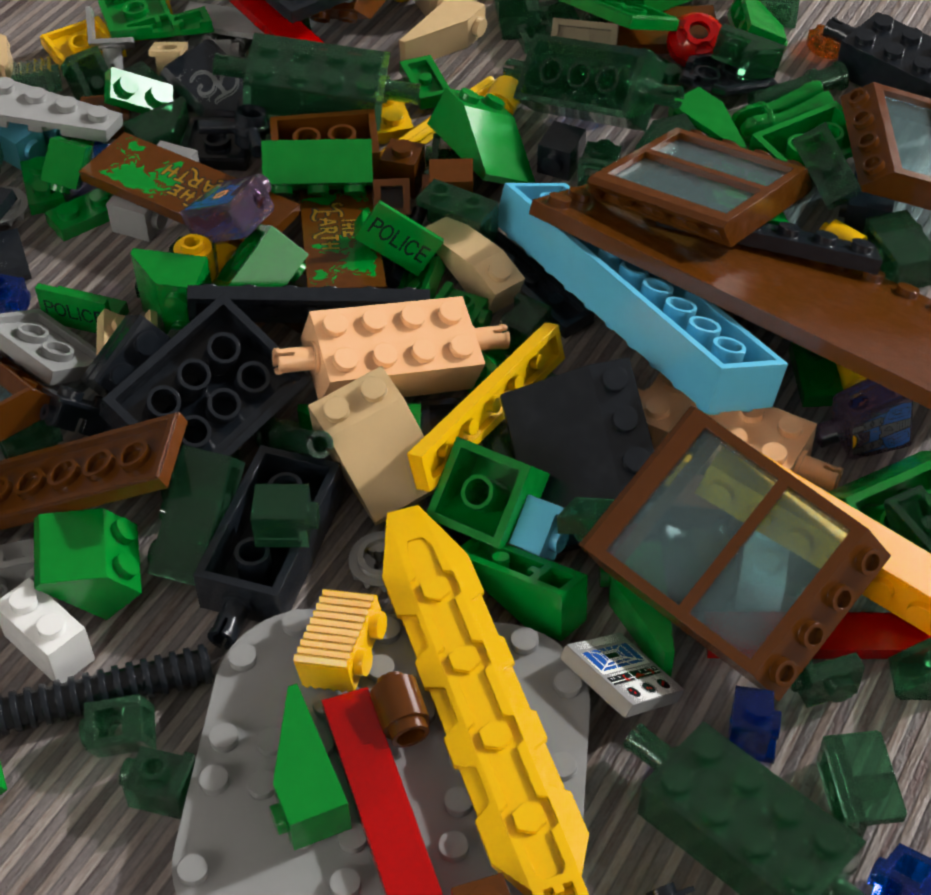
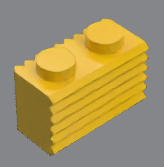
(340, 640)

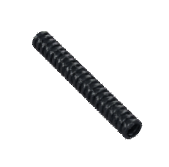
(70, 696)

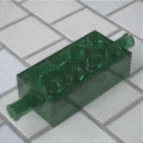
(314, 77)
(592, 81)
(742, 818)

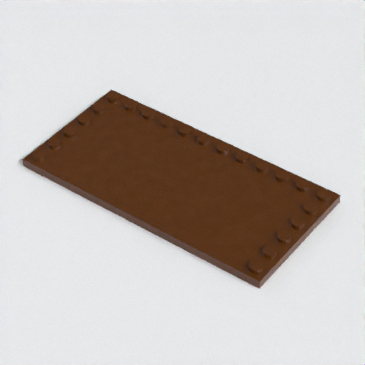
(826, 308)

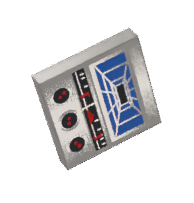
(621, 674)

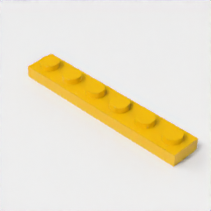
(482, 407)

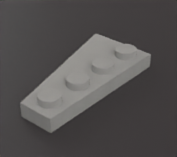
(50, 111)

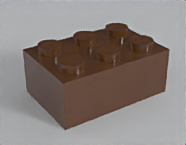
(330, 125)

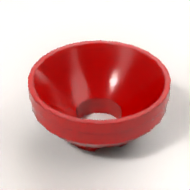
(681, 42)

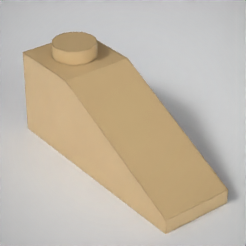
(445, 30)
(478, 263)

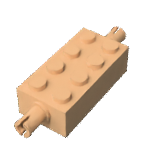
(418, 343)
(768, 430)

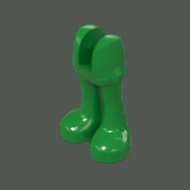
(764, 115)

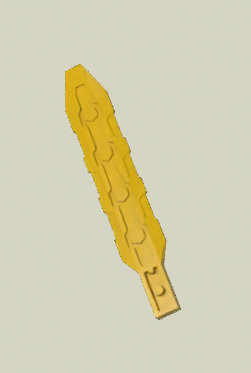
(490, 731)

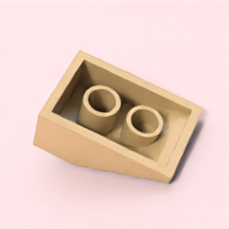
(371, 441)

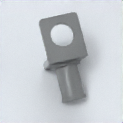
(110, 47)

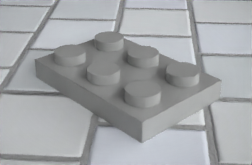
(44, 346)

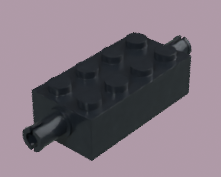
(884, 53)
(263, 581)

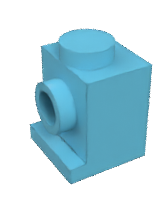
(538, 529)

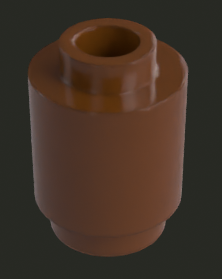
(400, 708)

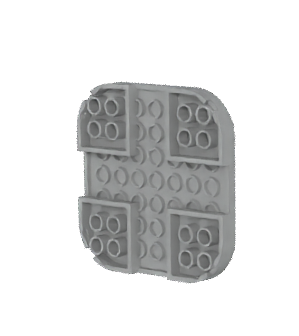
(226, 825)

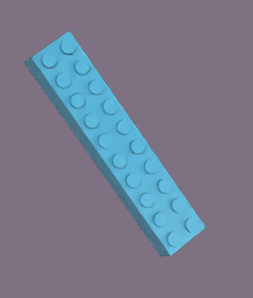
(673, 329)

